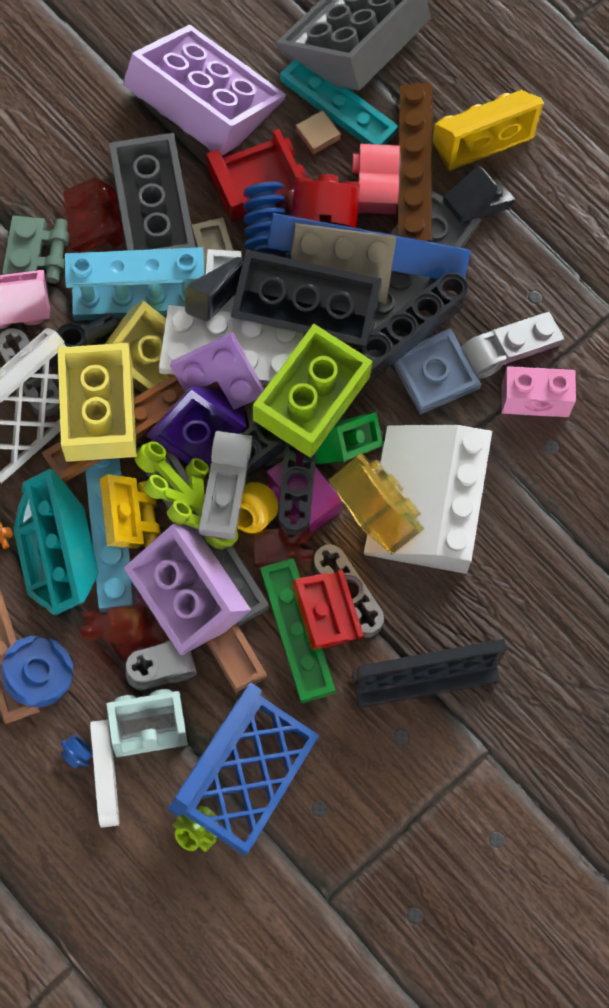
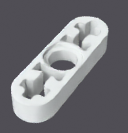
(104, 774)

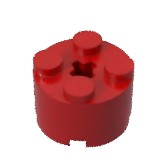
(326, 200)

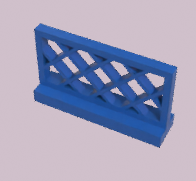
(214, 759)

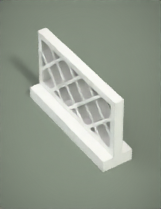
(12, 377)

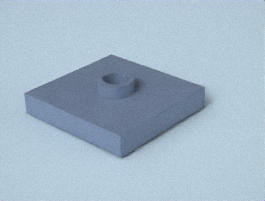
(437, 372)

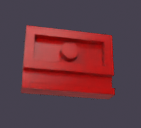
(327, 610)

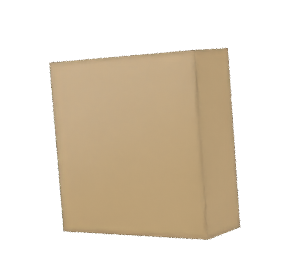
(318, 132)

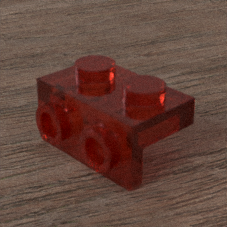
(92, 215)

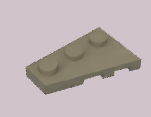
(346, 250)

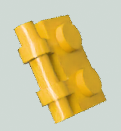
(122, 512)

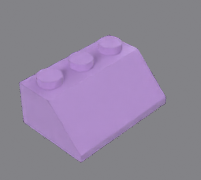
(186, 588)

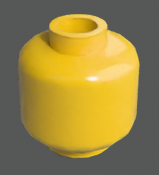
(257, 508)

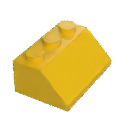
(487, 128)

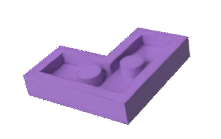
(220, 362)

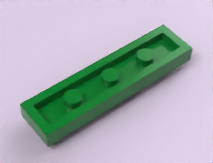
(306, 665)

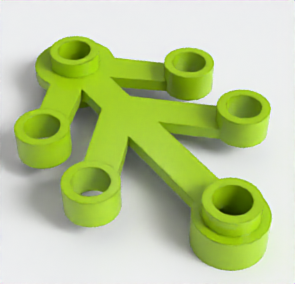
(185, 498)

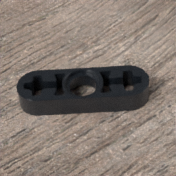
(285, 507)

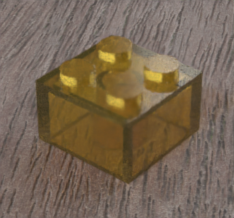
(377, 503)

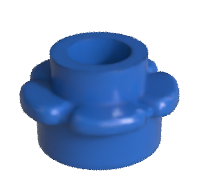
(76, 751)

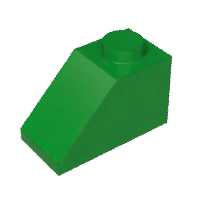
(350, 439)

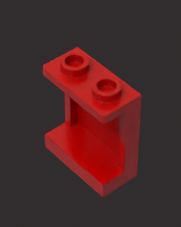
(262, 163)

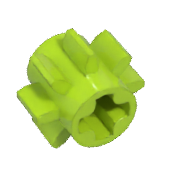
(192, 835)

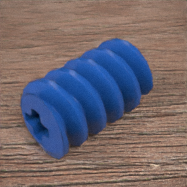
(261, 207)

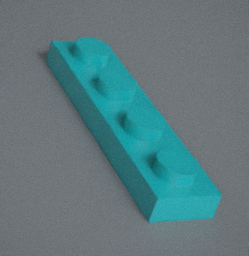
(340, 105)

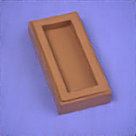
(236, 659)

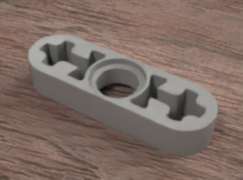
(29, 386)
(342, 563)

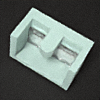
(146, 723)

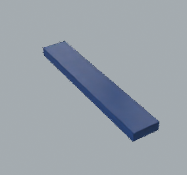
(409, 257)

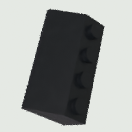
(301, 294)

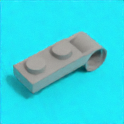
(512, 342)
(225, 485)

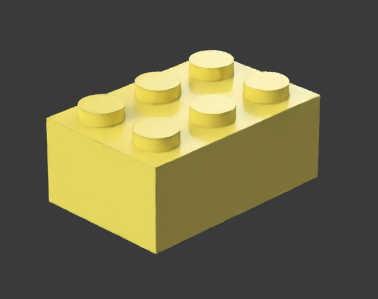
(96, 402)

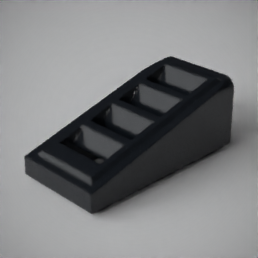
(213, 290)

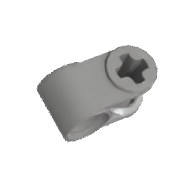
(163, 666)

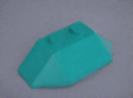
(54, 544)

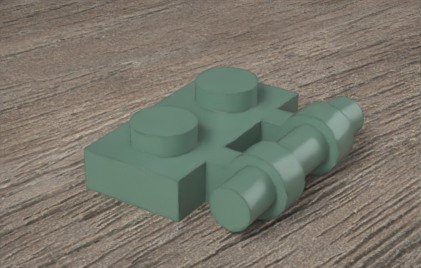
(26, 244)

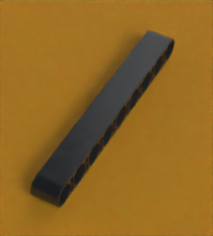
(388, 343)

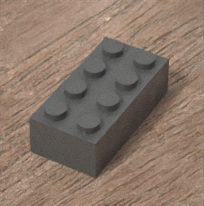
(151, 193)

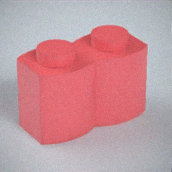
(378, 178)

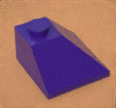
(193, 421)

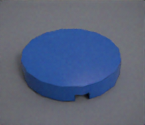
(36, 671)

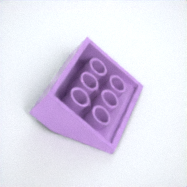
(202, 88)

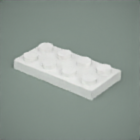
(263, 345)

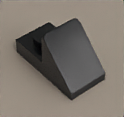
(477, 196)

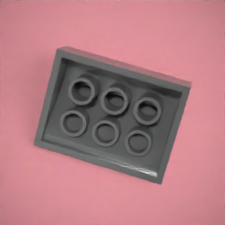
(353, 37)

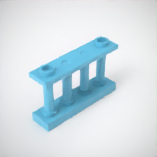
(121, 279)

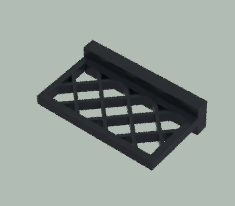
(428, 674)

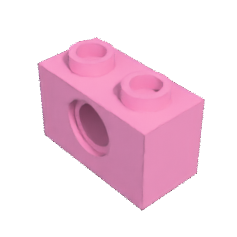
(538, 391)

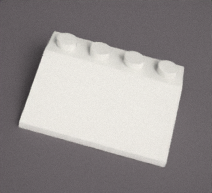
(445, 479)

